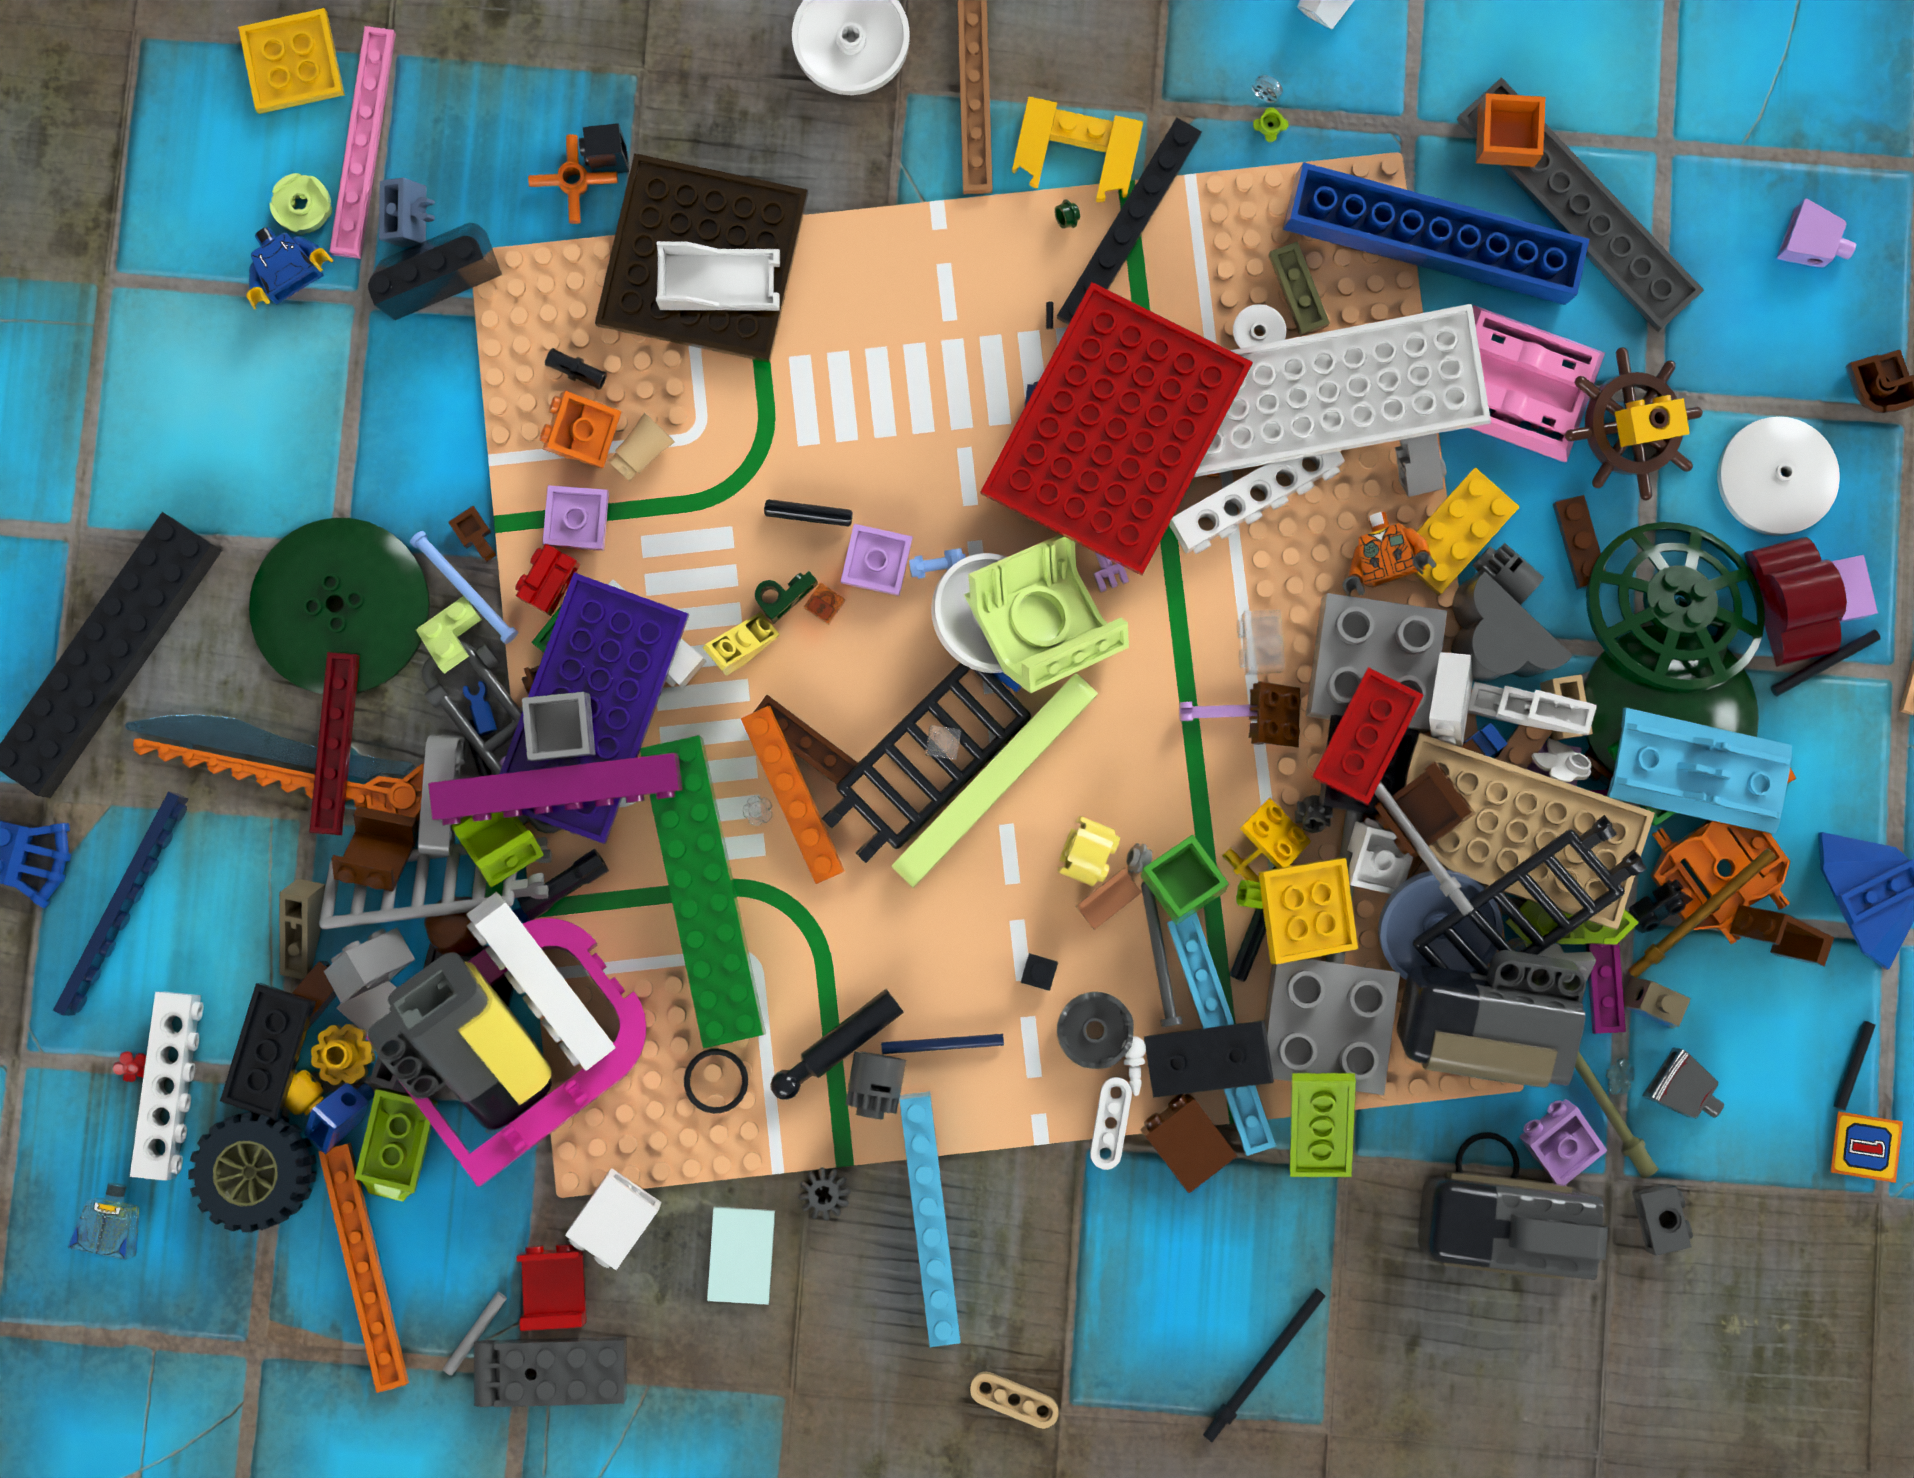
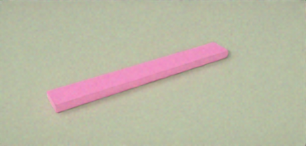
(362, 142)

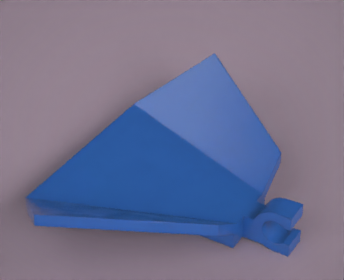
(1873, 892)

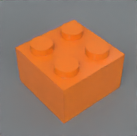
(1510, 130)

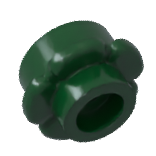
(1067, 214)

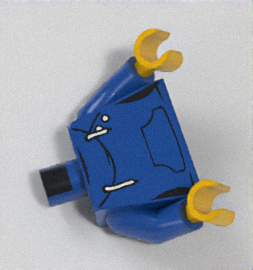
(283, 266)

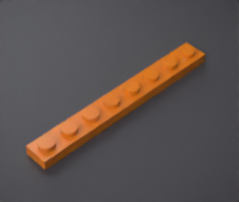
(363, 1268)

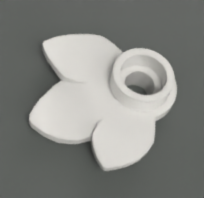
(1563, 762)

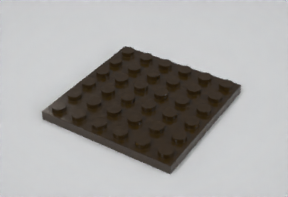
(709, 209)

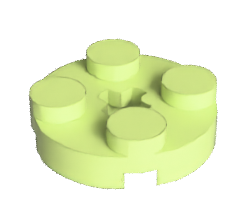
(317, 208)

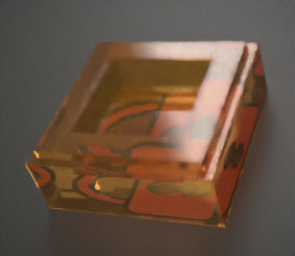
(824, 603)

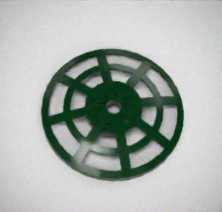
(1667, 615)

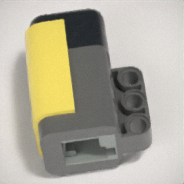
(461, 1034)

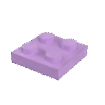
(575, 517)
(876, 559)

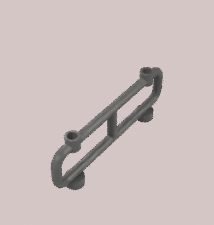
(482, 661)

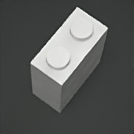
(1451, 698)
(613, 1219)

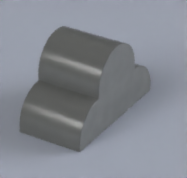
(1501, 633)

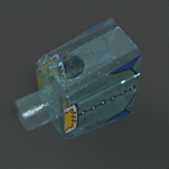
(108, 1225)

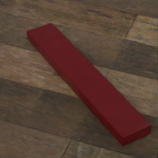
(334, 743)

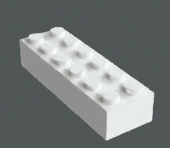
(536, 975)

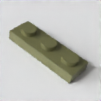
(1299, 288)

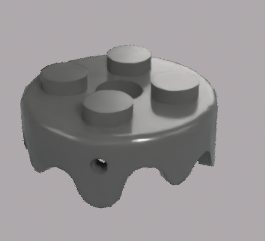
(1117, 1027)

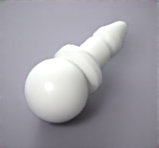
(1135, 1059)

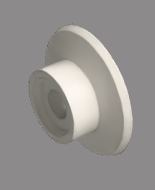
(1262, 318)

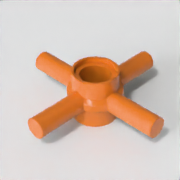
(570, 168)

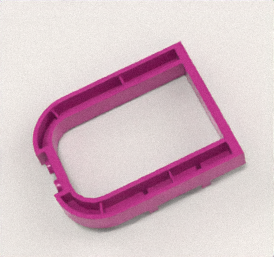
(576, 1091)

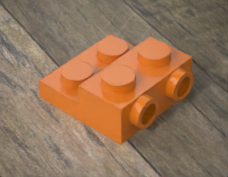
(580, 429)

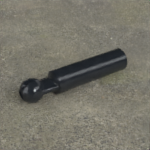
(837, 1044)

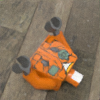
(1386, 555)

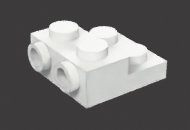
(1376, 858)

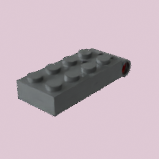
(566, 1368)

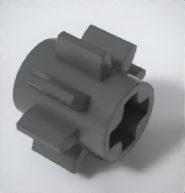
(1312, 815)

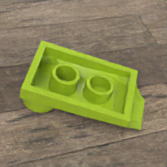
(393, 1145)

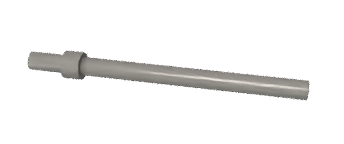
(1449, 885)

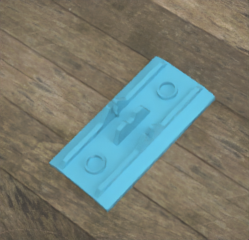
(1700, 771)

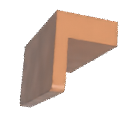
(1108, 899)

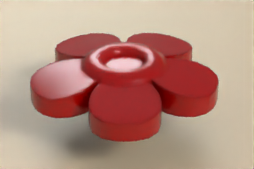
(130, 1066)

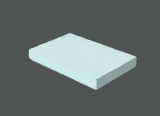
(741, 1255)

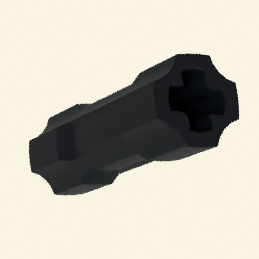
(582, 872)

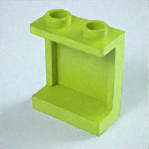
(497, 845)

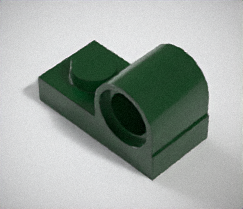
(786, 600)

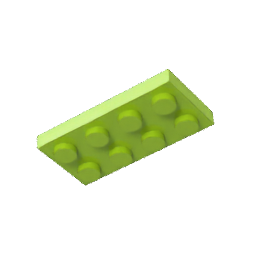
(1322, 1124)

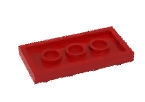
(1367, 736)

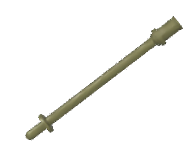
(1631, 1145)

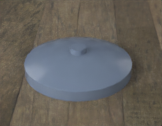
(1420, 905)

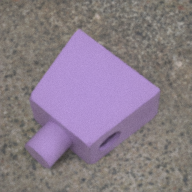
(1814, 236)

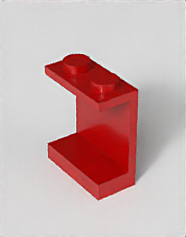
(552, 1288)

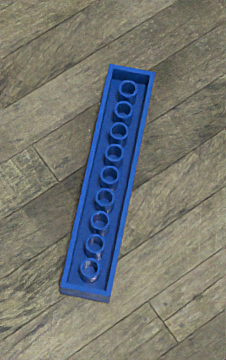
(1436, 234)

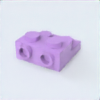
(1562, 1142)

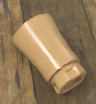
(640, 447)

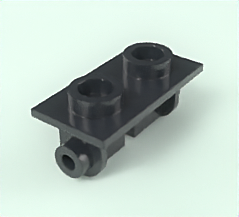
(1669, 902)

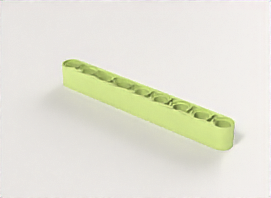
(994, 780)

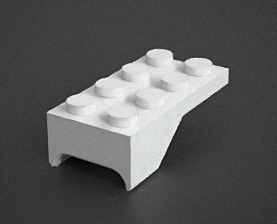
(715, 278)

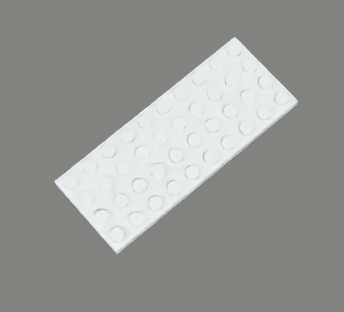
(1353, 390)

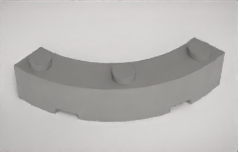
(1420, 465)

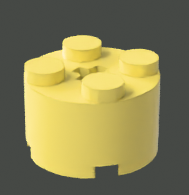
(1088, 851)

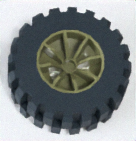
(252, 1171)

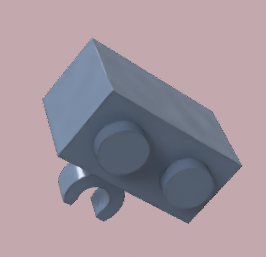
(403, 212)

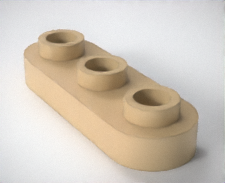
(1024, 1410)

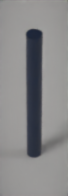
(942, 1044)

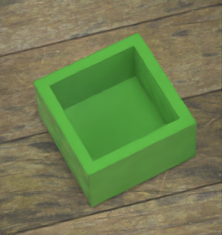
(1184, 879)

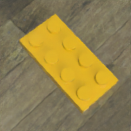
(1463, 528)

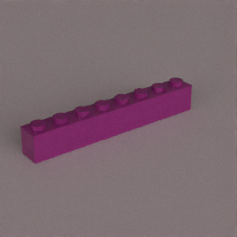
(555, 787)

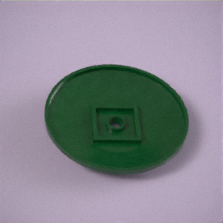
(380, 592)

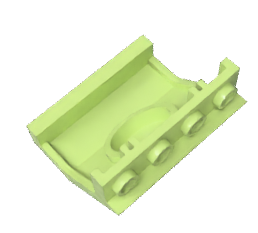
(1042, 615)

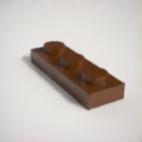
(1577, 537)

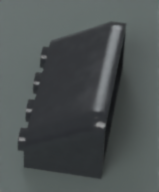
(433, 271)

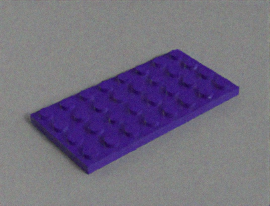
(620, 655)

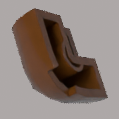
(1882, 382)

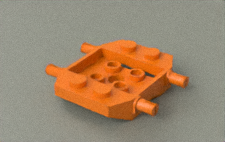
(1703, 851)

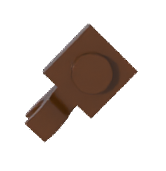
(471, 530)

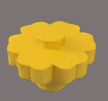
(342, 1054)

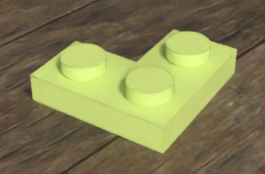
(442, 633)

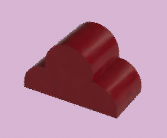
(1800, 599)

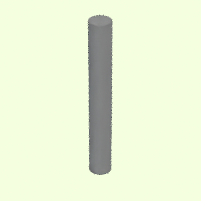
(474, 1333)

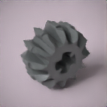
(814, 1196)

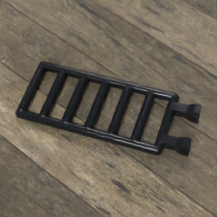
(960, 778)
(1601, 831)

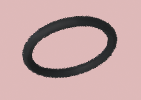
(736, 1101)
(1485, 1135)

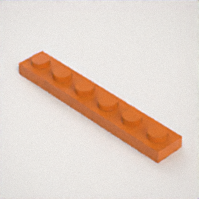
(792, 794)

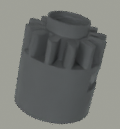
(1509, 571)
(875, 1084)

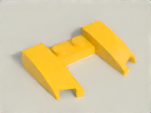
(1115, 138)

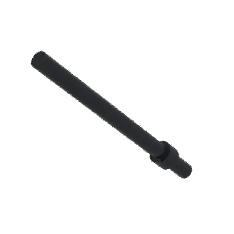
(1227, 1412)

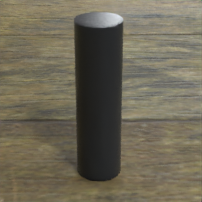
(1049, 315)

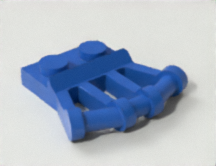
(14, 850)

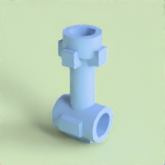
(919, 566)

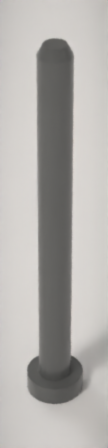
(1160, 958)

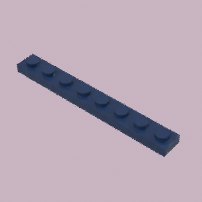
(116, 914)

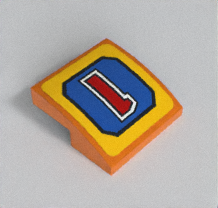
(1866, 1147)

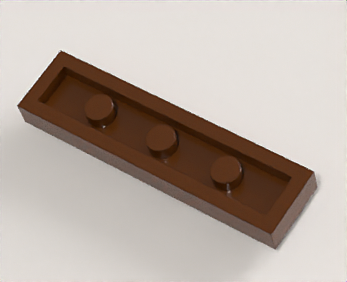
(809, 743)

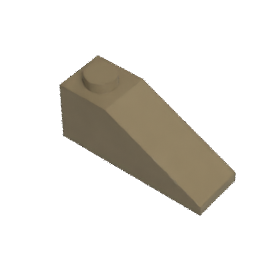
(299, 927)

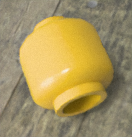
(303, 1093)

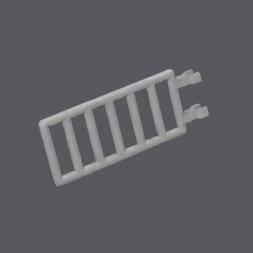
(512, 889)

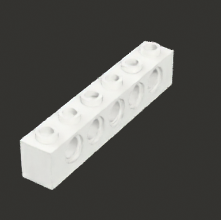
(1186, 525)
(146, 1160)

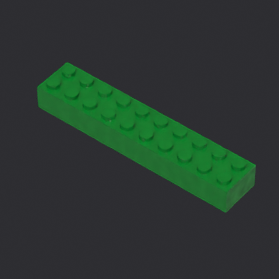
(706, 901)

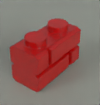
(546, 579)

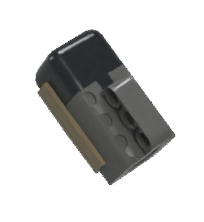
(1496, 1023)
(1512, 1226)

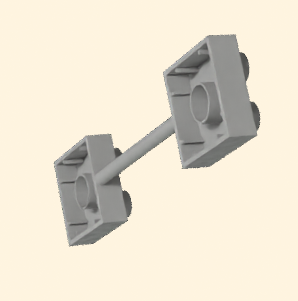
(1329, 1011)

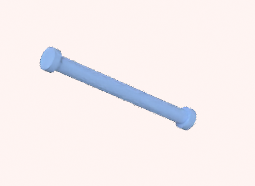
(420, 540)

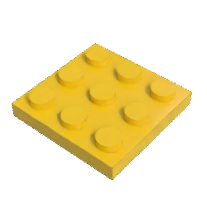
(291, 61)
(1308, 910)

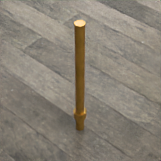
(1656, 953)

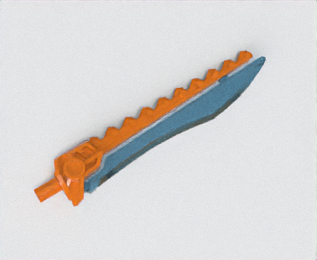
(237, 736)

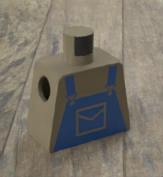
(1656, 1002)

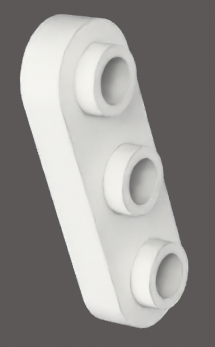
(1111, 1137)

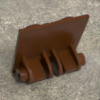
(1276, 714)

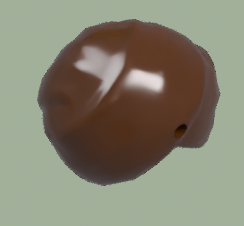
(451, 933)

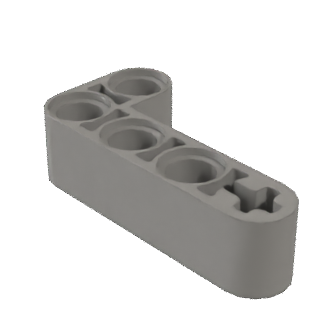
(441, 763)

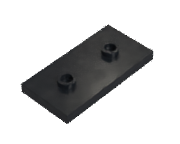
(267, 1051)
(1209, 1059)

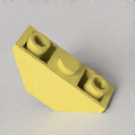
(741, 643)

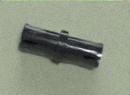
(576, 368)

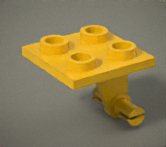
(1274, 837)

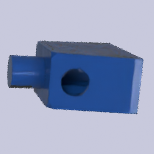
(337, 1115)

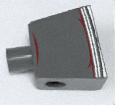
(1684, 1086)

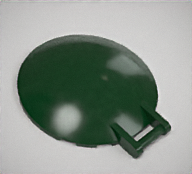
(1724, 707)

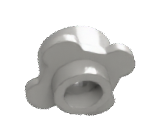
(1138, 858)

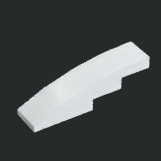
(1532, 709)

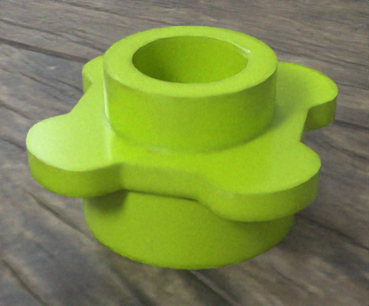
(1274, 117)

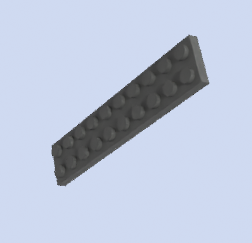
(1588, 209)

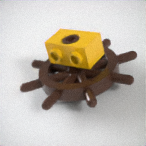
(1653, 420)

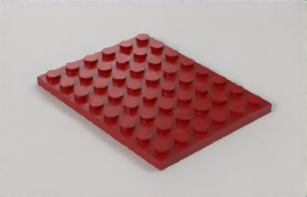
(1116, 428)

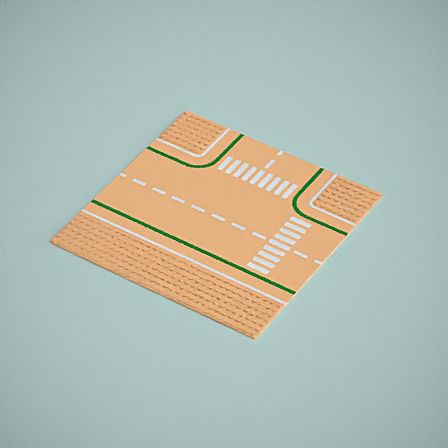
(893, 400)

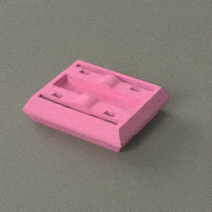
(1529, 382)

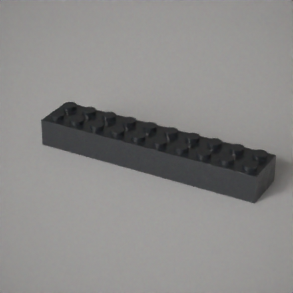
(105, 655)

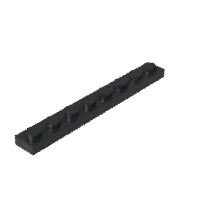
(1134, 214)

